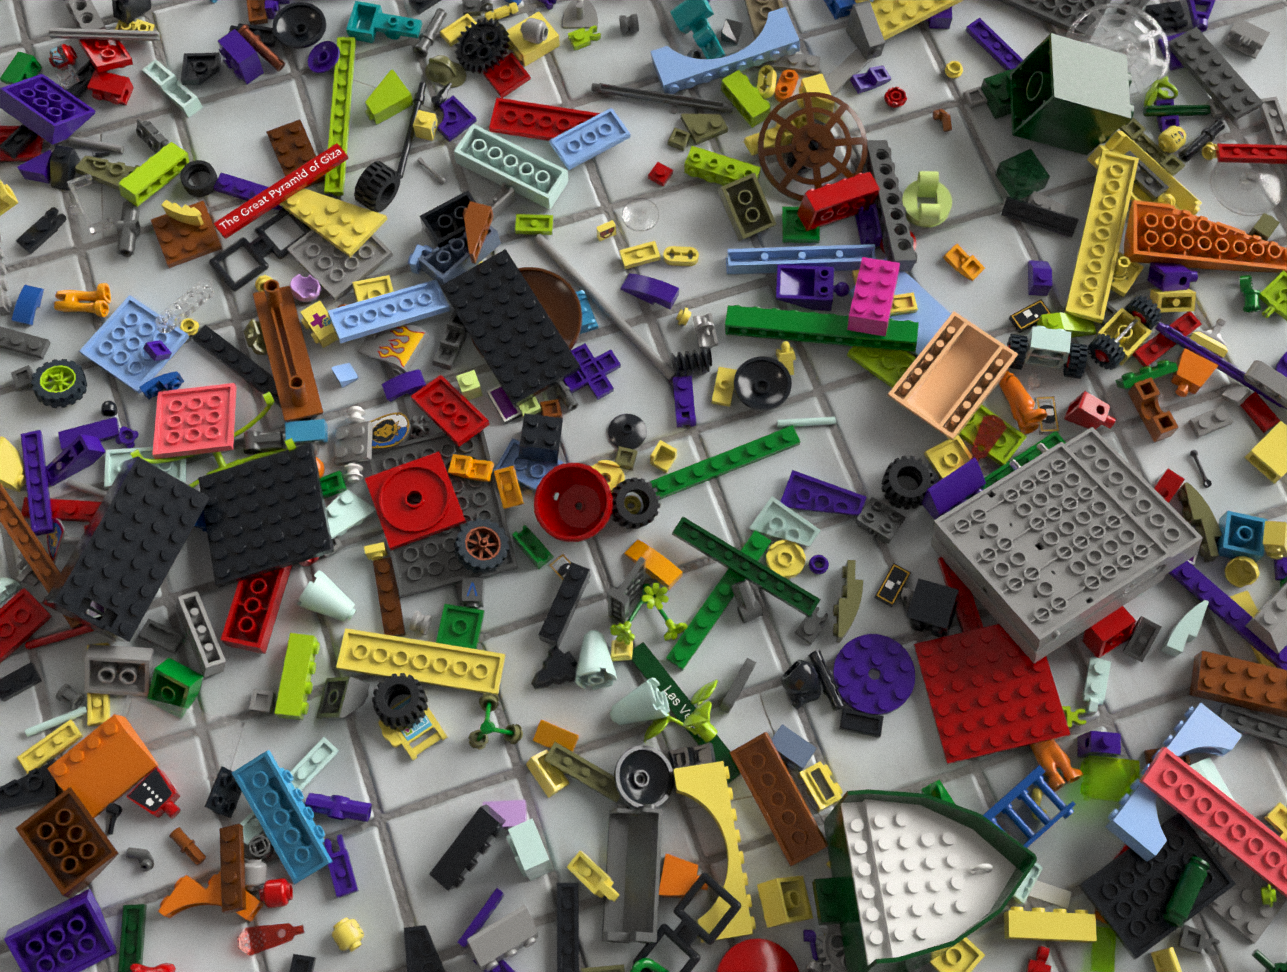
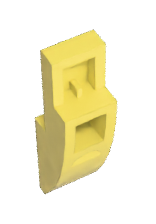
(751, 141)

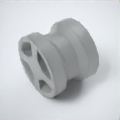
(420, 622)

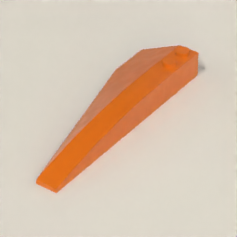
(1175, 236)

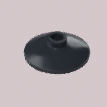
(627, 439)

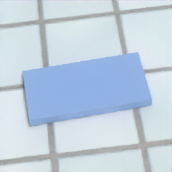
(590, 138)

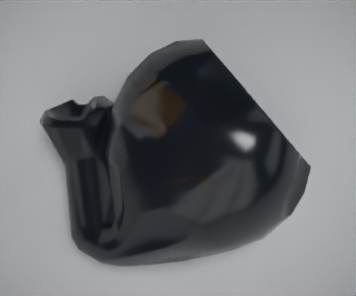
(802, 682)

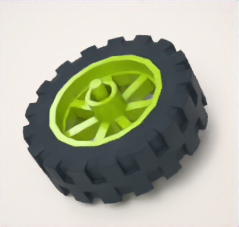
(66, 392)

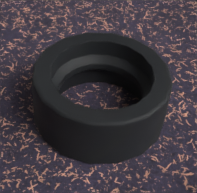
(198, 166)

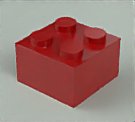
(1109, 632)

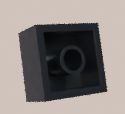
(540, 438)

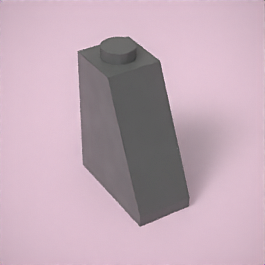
(865, 30)

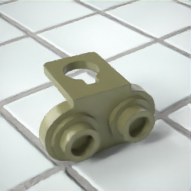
(255, 338)

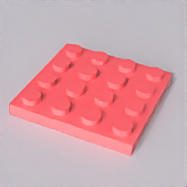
(194, 421)

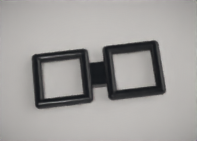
(257, 249)
(689, 930)

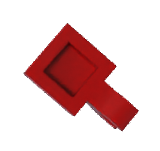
(1038, 964)

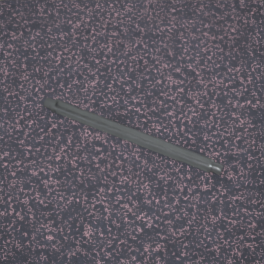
(662, 97)

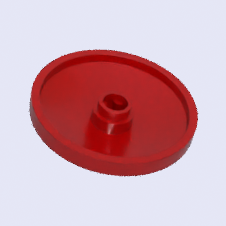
(757, 956)

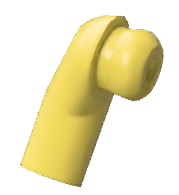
(1037, 797)

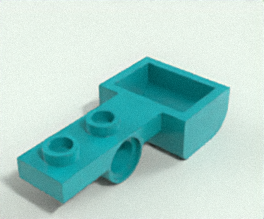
(693, 16)
(369, 19)

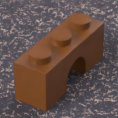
(1145, 399)

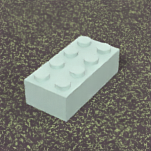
(529, 850)

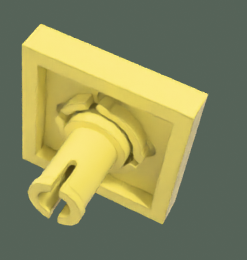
(1123, 270)

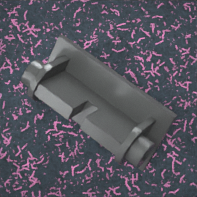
(148, 132)

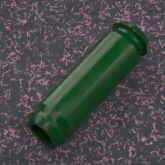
(1186, 892)

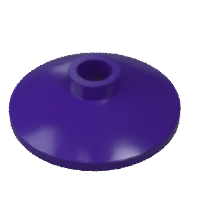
(323, 57)

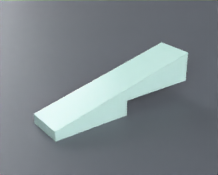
(172, 88)

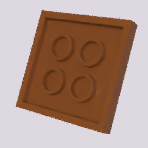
(185, 241)

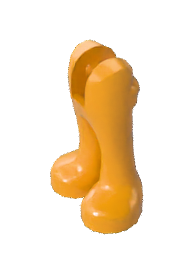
(71, 299)

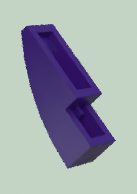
(650, 290)

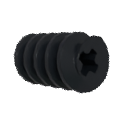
(692, 361)

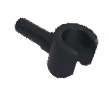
(114, 810)

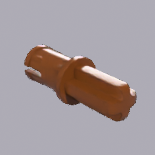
(187, 846)

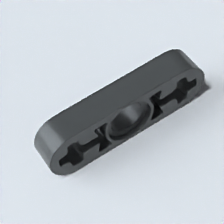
(737, 685)

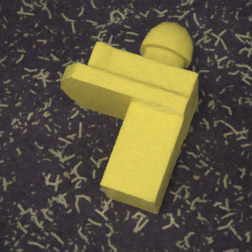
(786, 356)

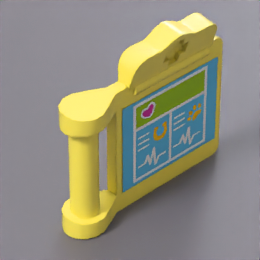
(408, 735)

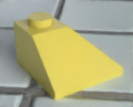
(11, 466)

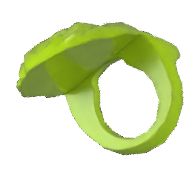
(1155, 91)

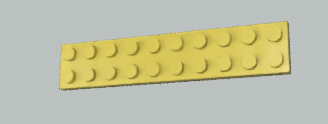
(1101, 236)

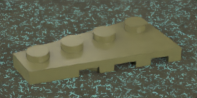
(104, 171)

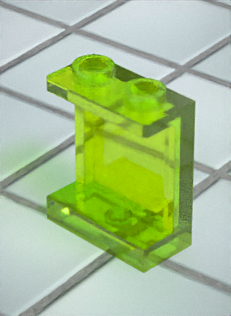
(1108, 777)

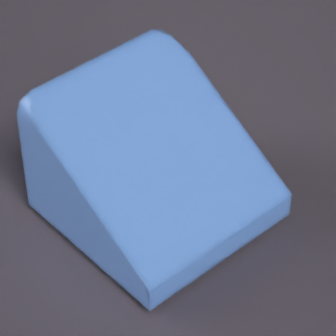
(345, 374)

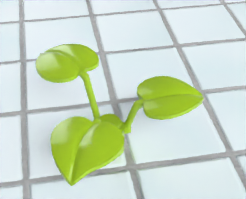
(699, 718)

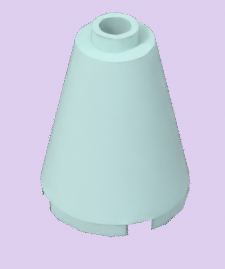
(326, 598)
(595, 663)
(641, 704)

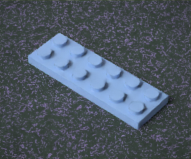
(388, 311)

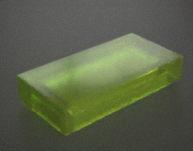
(1103, 951)

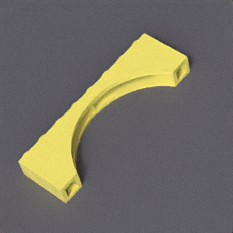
(709, 788)

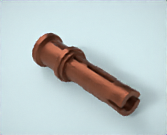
(262, 49)

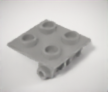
(1246, 38)

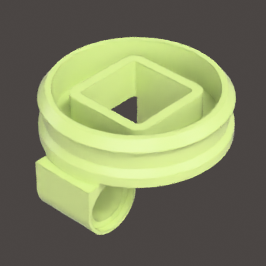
(928, 214)

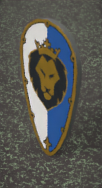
(390, 430)

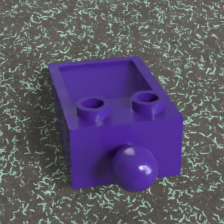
(807, 286)

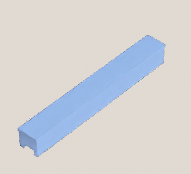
(766, 259)

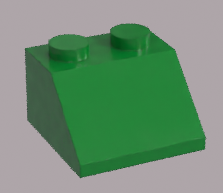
(175, 684)

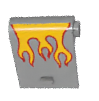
(396, 346)

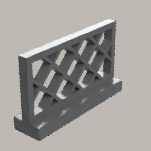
(621, 599)

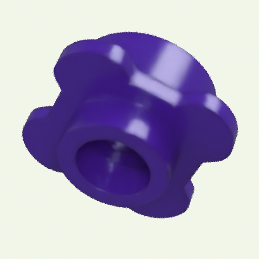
(124, 431)

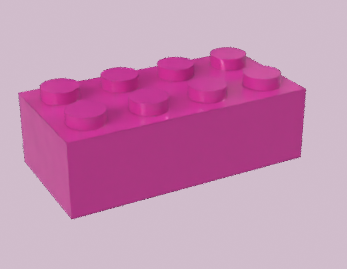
(873, 296)

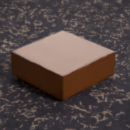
(551, 408)

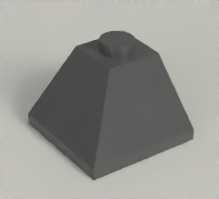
(342, 697)

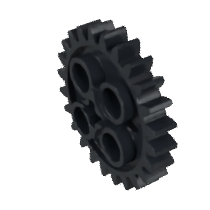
(487, 48)

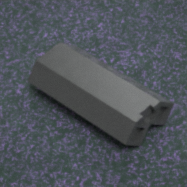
(635, 870)

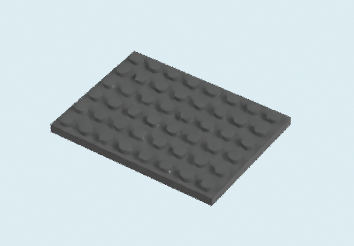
(432, 560)

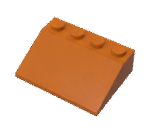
(104, 764)

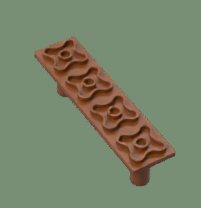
(287, 352)

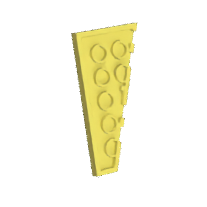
(335, 220)

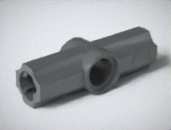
(128, 229)

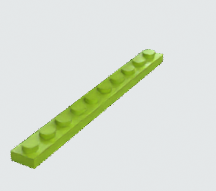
(341, 111)

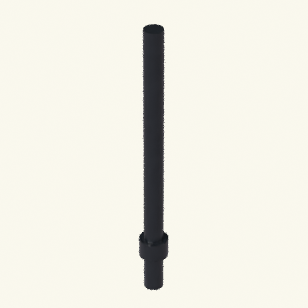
(418, 101)

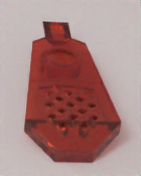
(987, 440)
(271, 937)

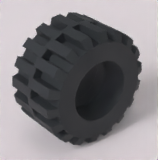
(377, 186)
(911, 468)
(649, 499)
(389, 690)

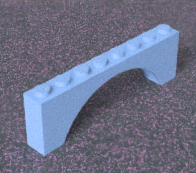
(683, 72)
(1137, 817)

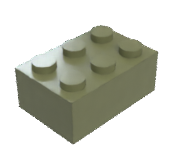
(746, 207)

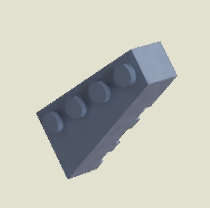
(454, 257)

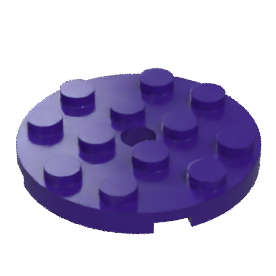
(879, 654)

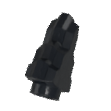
(556, 669)

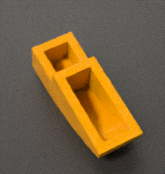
(656, 564)

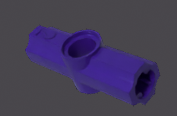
(339, 807)

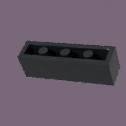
(564, 604)
(467, 847)

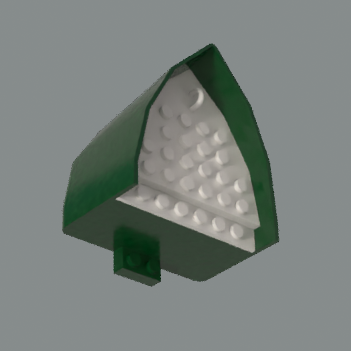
(912, 877)

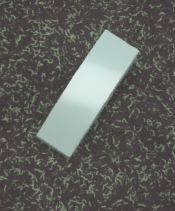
(1185, 630)

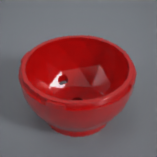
(575, 485)

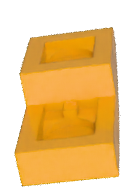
(963, 263)
(471, 468)

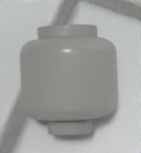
(534, 30)
(254, 873)

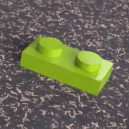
(534, 224)

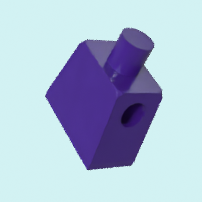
(1171, 276)
(1100, 744)

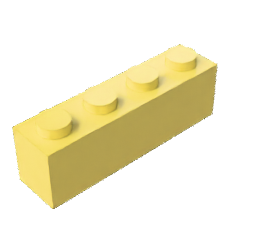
(1050, 925)

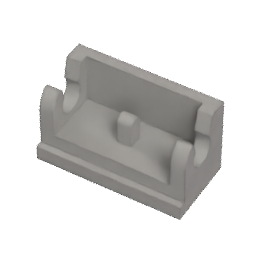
(501, 200)

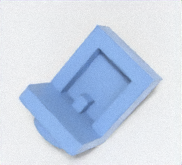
(418, 252)

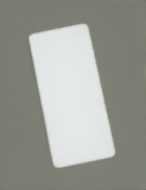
(1051, 894)

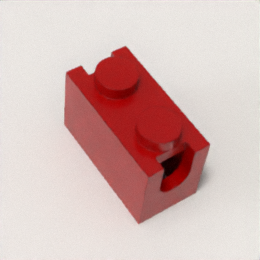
(110, 87)

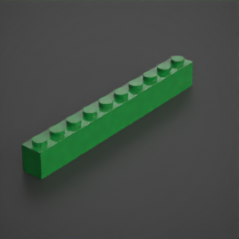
(816, 328)

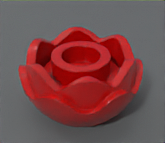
(893, 93)

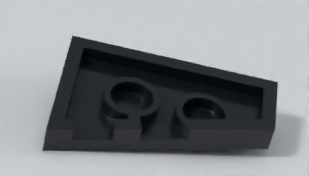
(30, 790)
(421, 951)

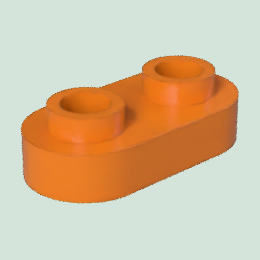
(786, 84)

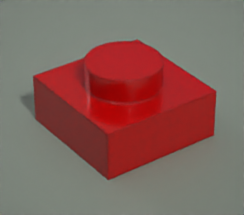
(660, 174)

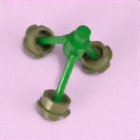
(479, 738)

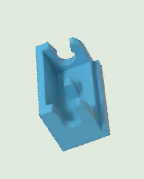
(588, 319)
(307, 430)

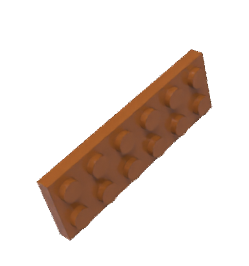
(779, 799)

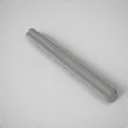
(102, 34)

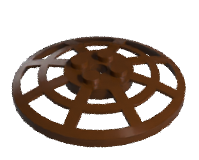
(807, 133)

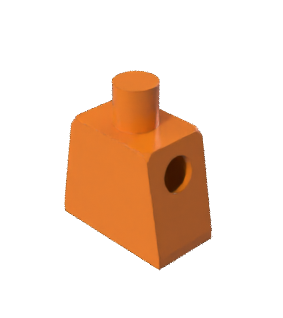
(1191, 372)
(677, 877)

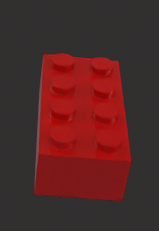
(837, 200)

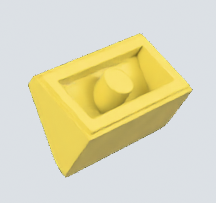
(547, 776)

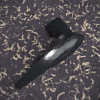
(441, 96)

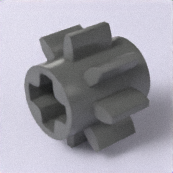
(418, 427)

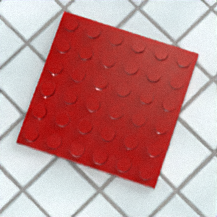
(988, 694)

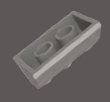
(1271, 621)
(118, 670)
(503, 939)

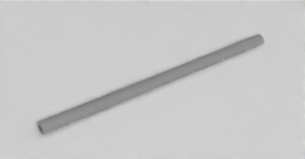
(605, 307)

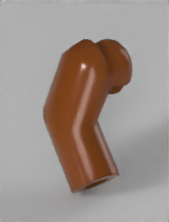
(945, 117)

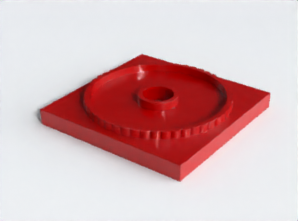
(408, 522)

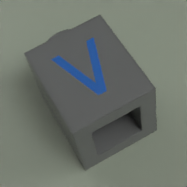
(473, 592)

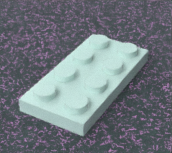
(116, 457)

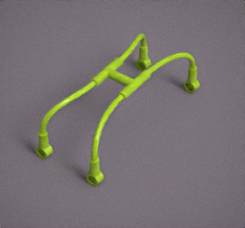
(218, 456)

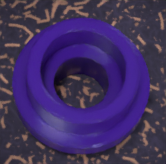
(818, 559)

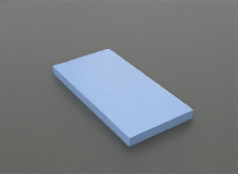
(930, 312)

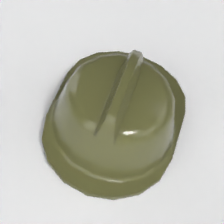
(445, 71)

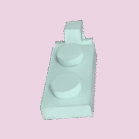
(1095, 683)

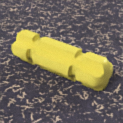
(502, 11)

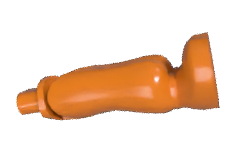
(1021, 404)
(1051, 758)

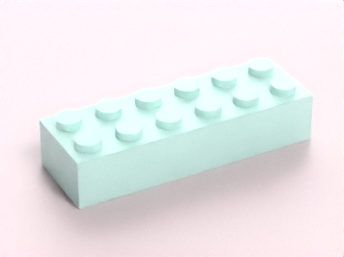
(511, 164)

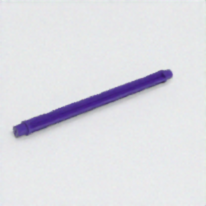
(1223, 366)

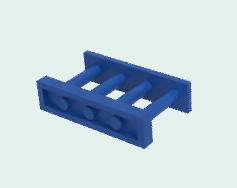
(1004, 805)

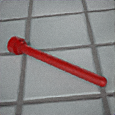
(58, 637)

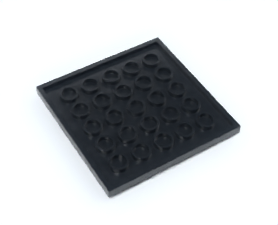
(265, 515)

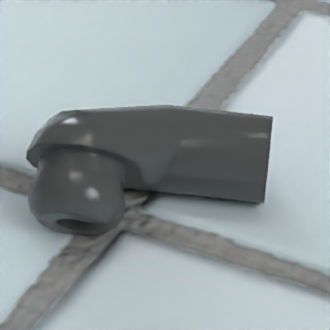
(143, 856)

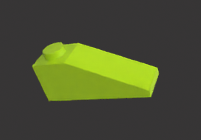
(1067, 322)

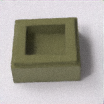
(679, 139)
(626, 458)

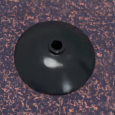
(299, 18)
(763, 373)
(654, 772)

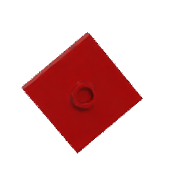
(507, 76)

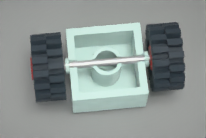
(1049, 349)

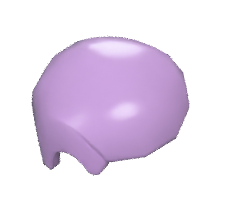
(305, 288)

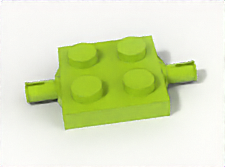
(1276, 296)

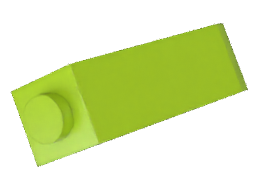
(388, 99)

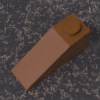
(477, 223)

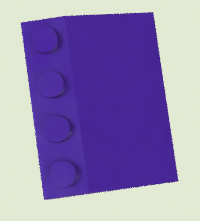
(45, 108)
(62, 937)

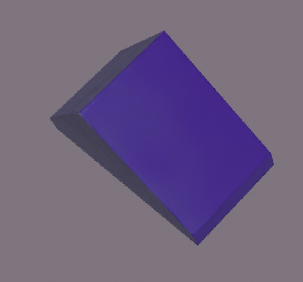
(37, 168)

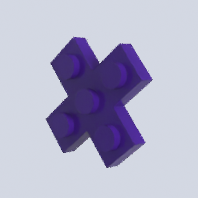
(593, 371)

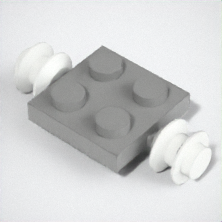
(353, 444)

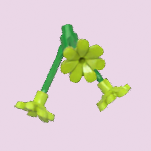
(651, 597)

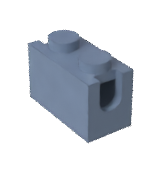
(792, 748)

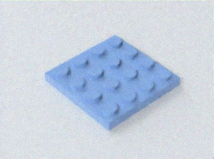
(121, 340)

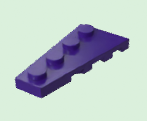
(820, 496)

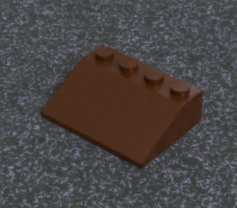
(67, 843)

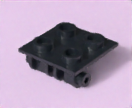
(224, 794)

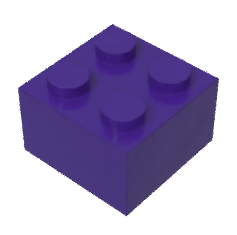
(240, 57)

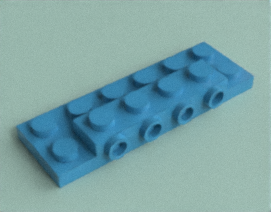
(283, 816)

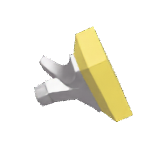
(1211, 339)

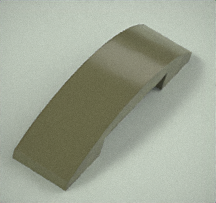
(1135, 131)

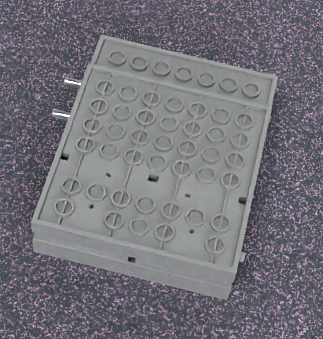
(1063, 542)

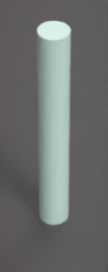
(806, 422)
(56, 721)

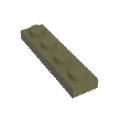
(582, 771)

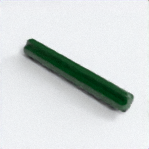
(1181, 110)

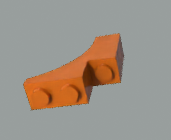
(191, 893)

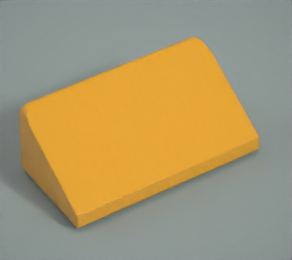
(548, 734)

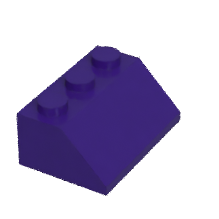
(954, 489)

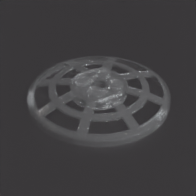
(1127, 40)

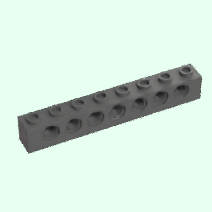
(889, 205)

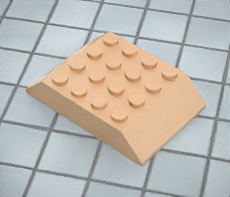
(953, 375)

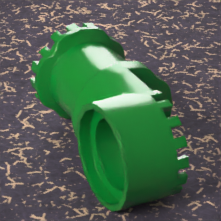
(1250, 294)

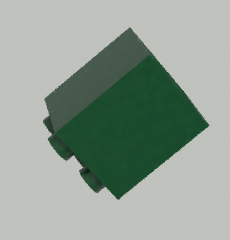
(1070, 94)

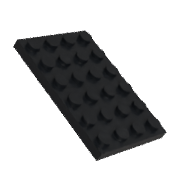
(1135, 892)

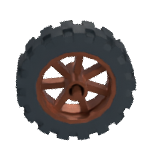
(481, 564)

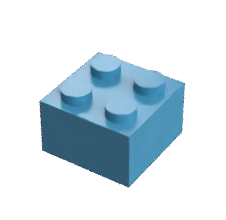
(1241, 536)

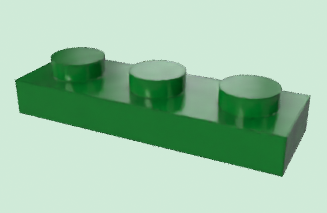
(1162, 368)

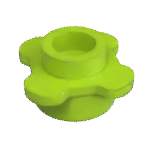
(1268, 895)

